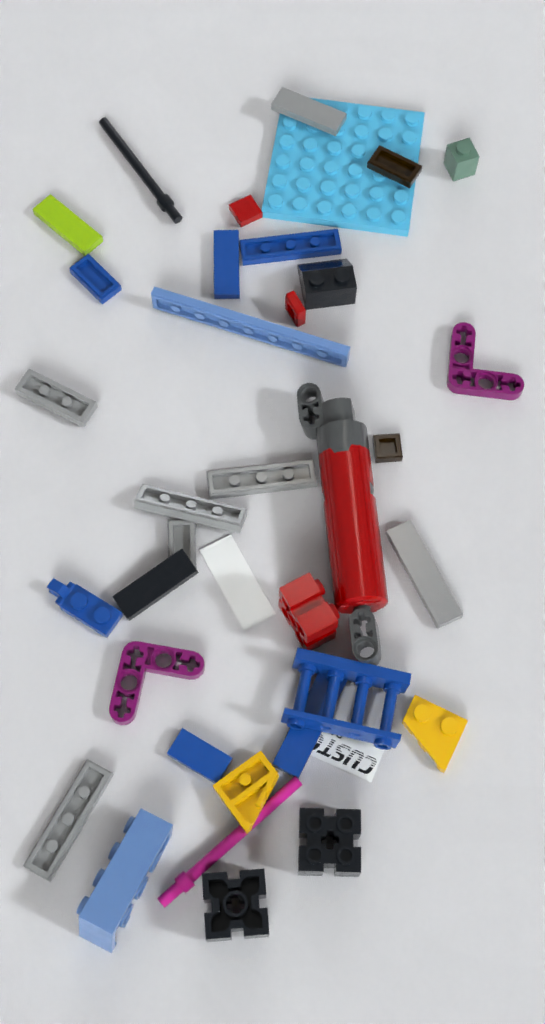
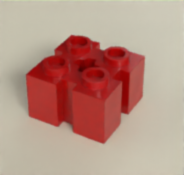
(307, 611)

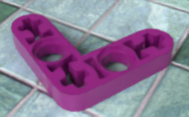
(466, 371)
(148, 664)

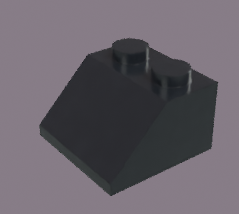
(327, 283)

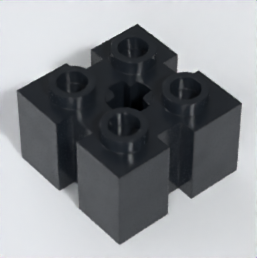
(343, 856)
(220, 891)

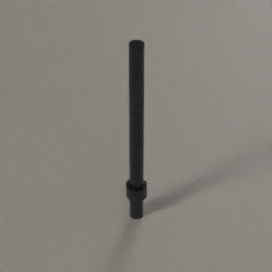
(163, 200)

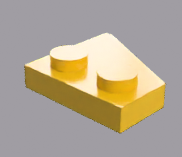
(434, 729)
(247, 789)

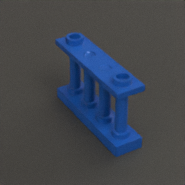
(365, 677)

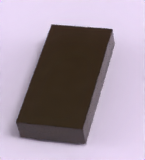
(394, 166)

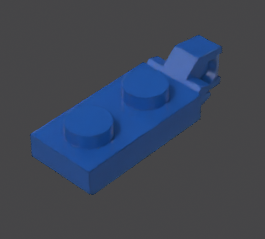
(85, 607)

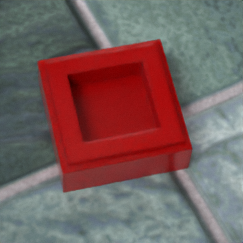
(245, 210)
(295, 308)

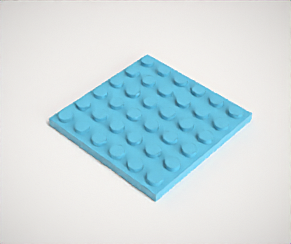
(327, 176)

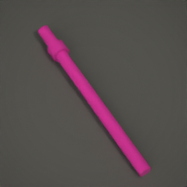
(184, 881)

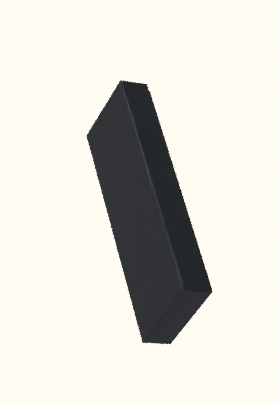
(155, 584)

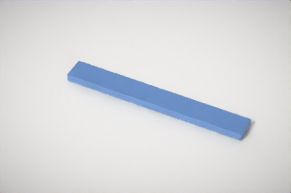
(250, 327)

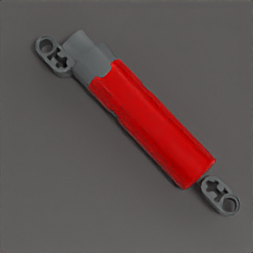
(349, 514)

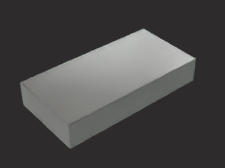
(182, 536)

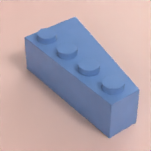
(123, 879)

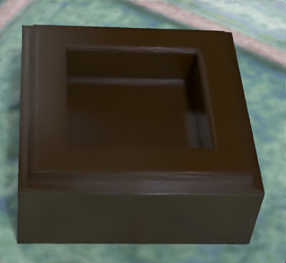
(387, 448)

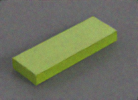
(68, 225)

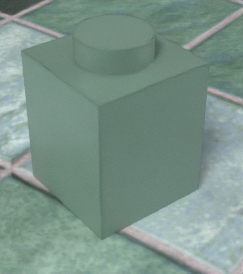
(461, 159)

